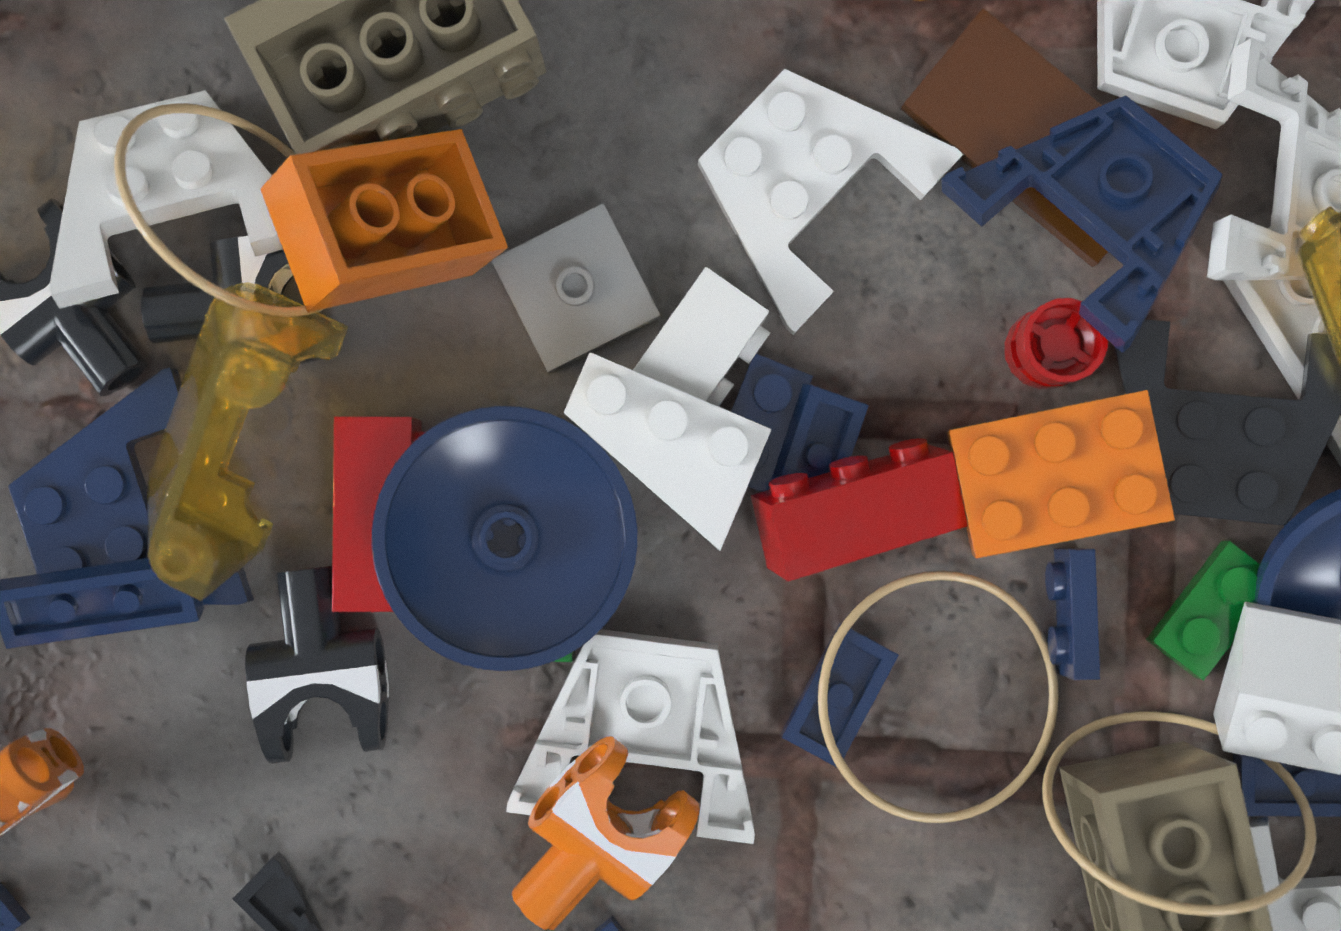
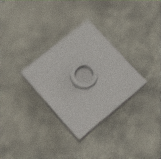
(576, 288)

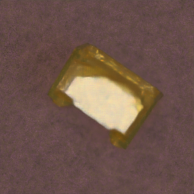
(196, 507)

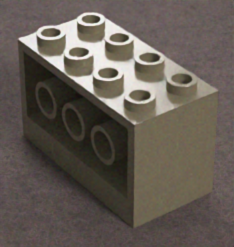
(384, 66)
(1168, 827)

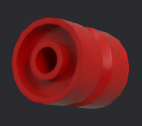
(1054, 345)

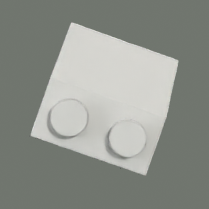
(1283, 689)

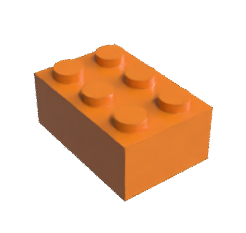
(382, 217)
(1061, 474)

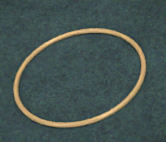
(149, 235)
(823, 695)
(1164, 904)

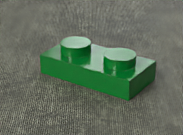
(1207, 611)

